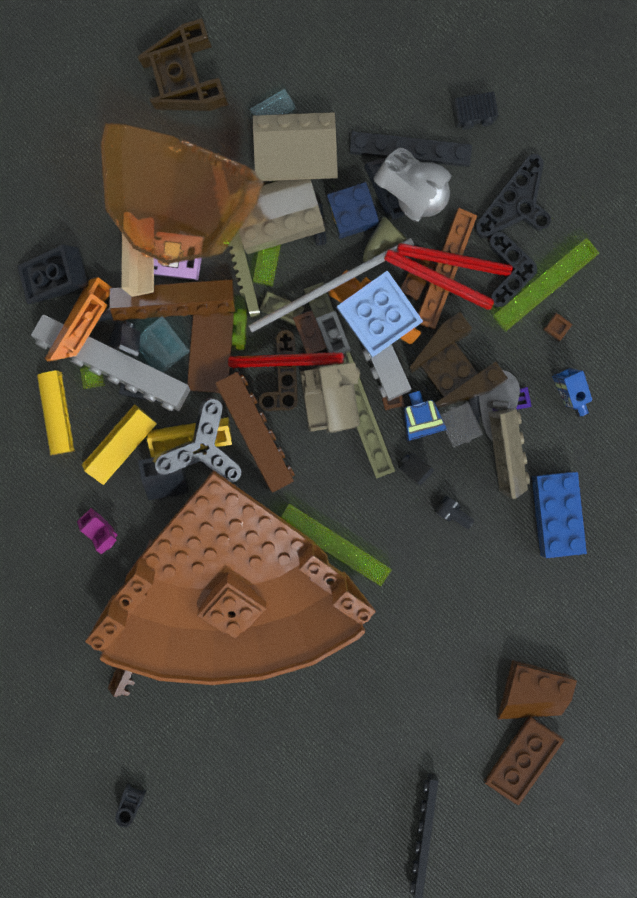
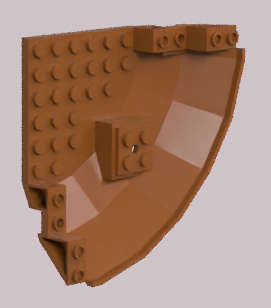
(223, 558)

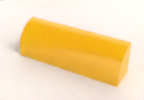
(55, 412)
(167, 438)
(118, 444)

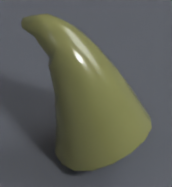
(382, 239)

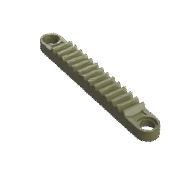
(243, 275)

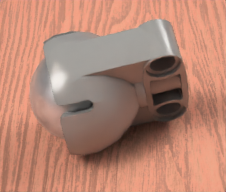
(419, 187)

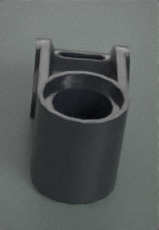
(130, 802)

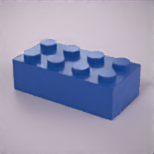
(559, 514)

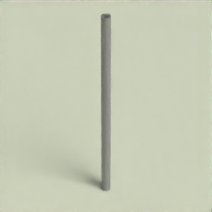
(322, 289)

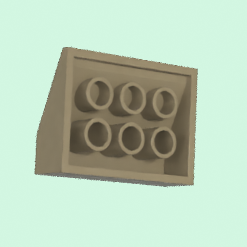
(295, 146)
(283, 214)
(508, 452)

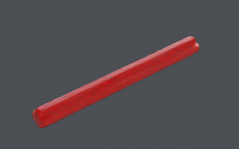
(454, 259)
(438, 279)
(286, 360)

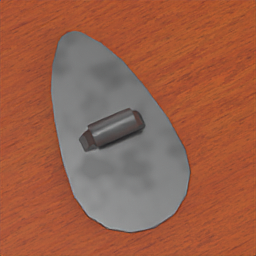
(501, 398)

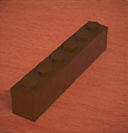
(174, 300)
(254, 432)

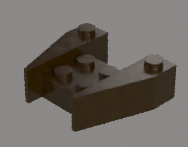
(177, 71)
(451, 370)

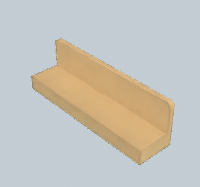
(136, 271)

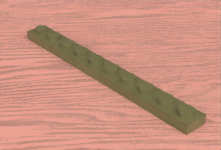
(368, 427)

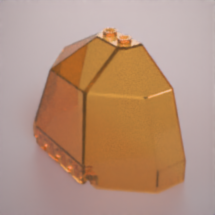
(174, 196)

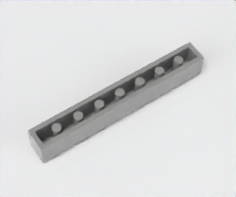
(118, 367)

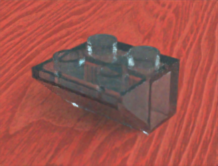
(161, 345)

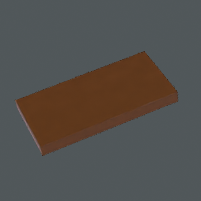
(210, 350)
(524, 760)

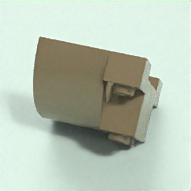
(331, 397)

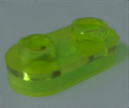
(239, 337)

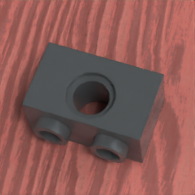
(333, 333)

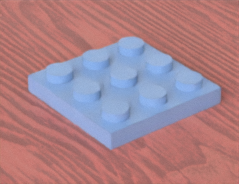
(379, 314)

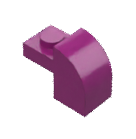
(98, 530)

